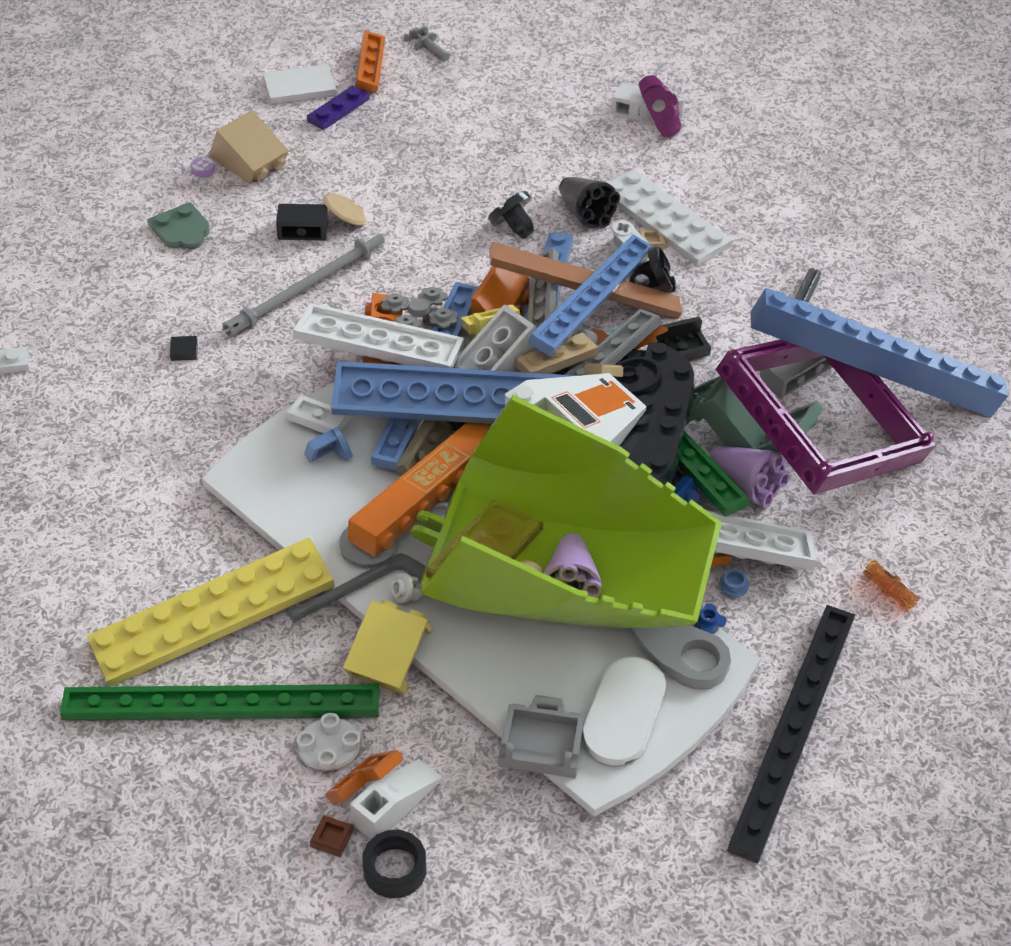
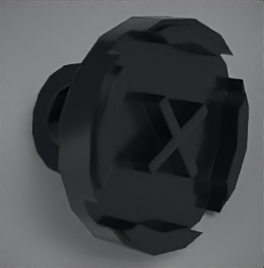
(514, 214)
(657, 271)

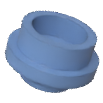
(734, 583)

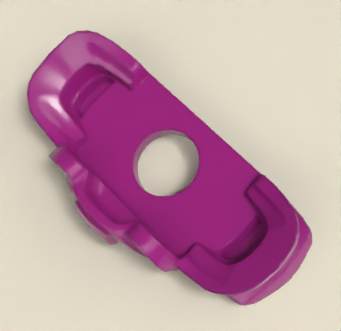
(668, 119)

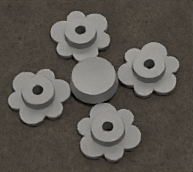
(420, 307)

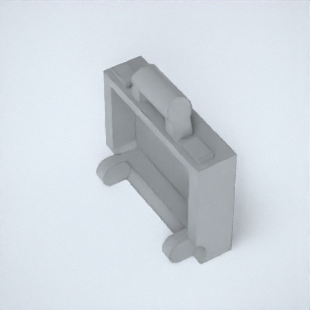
(542, 738)

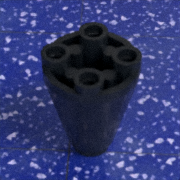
(590, 200)

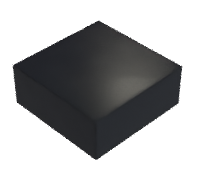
(183, 348)

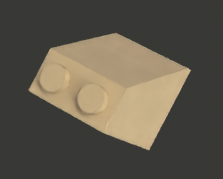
(248, 148)

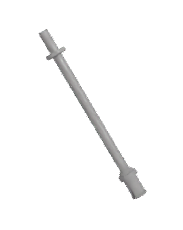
(248, 317)

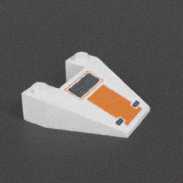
(587, 401)

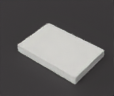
(299, 84)

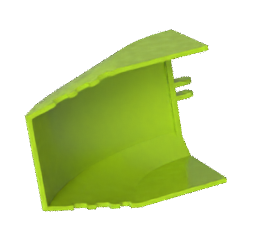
(640, 534)

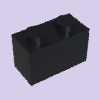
(302, 222)

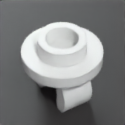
(404, 588)

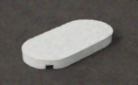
(624, 711)

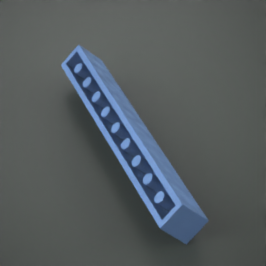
(878, 352)

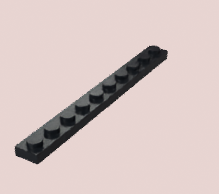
(790, 735)

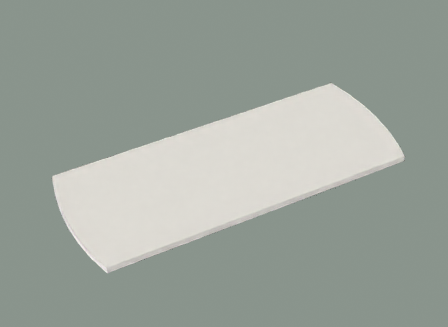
(469, 653)

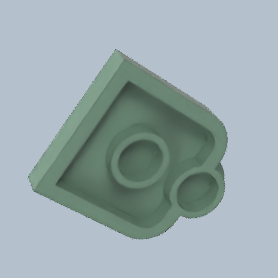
(180, 227)

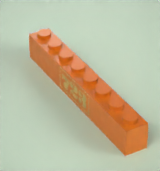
(418, 489)

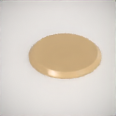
(344, 209)

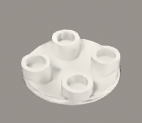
(328, 743)

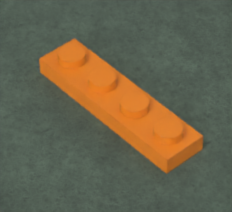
(370, 62)

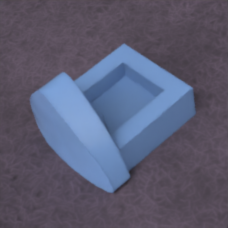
(326, 443)

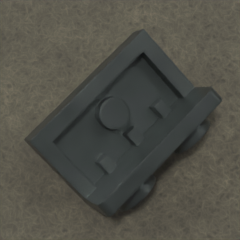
(686, 338)

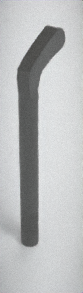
(397, 562)

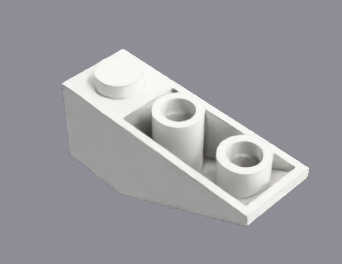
(630, 104)
(392, 798)

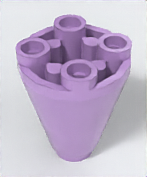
(754, 471)
(574, 565)

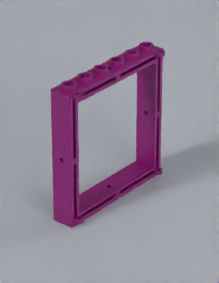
(912, 443)

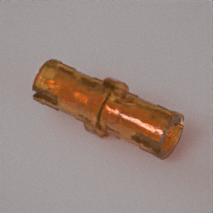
(891, 585)

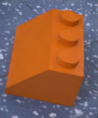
(501, 288)

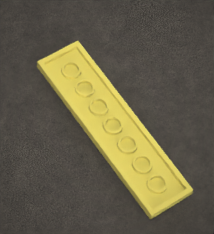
(209, 611)

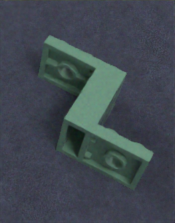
(733, 422)

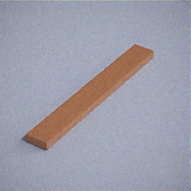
(573, 277)

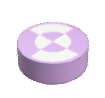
(203, 166)

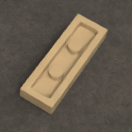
(573, 351)

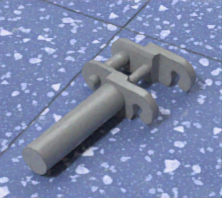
(426, 41)

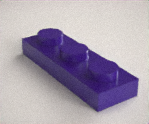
(338, 107)

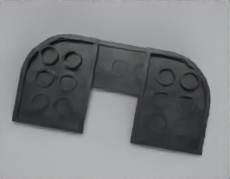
(659, 431)

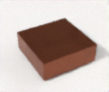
(331, 836)

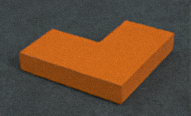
(371, 769)

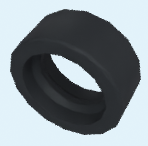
(400, 886)

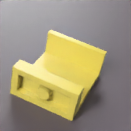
(386, 646)

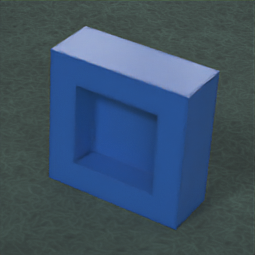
(687, 490)

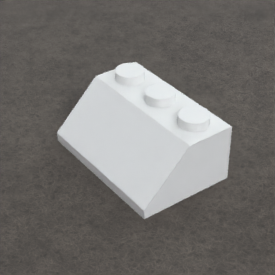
(498, 343)

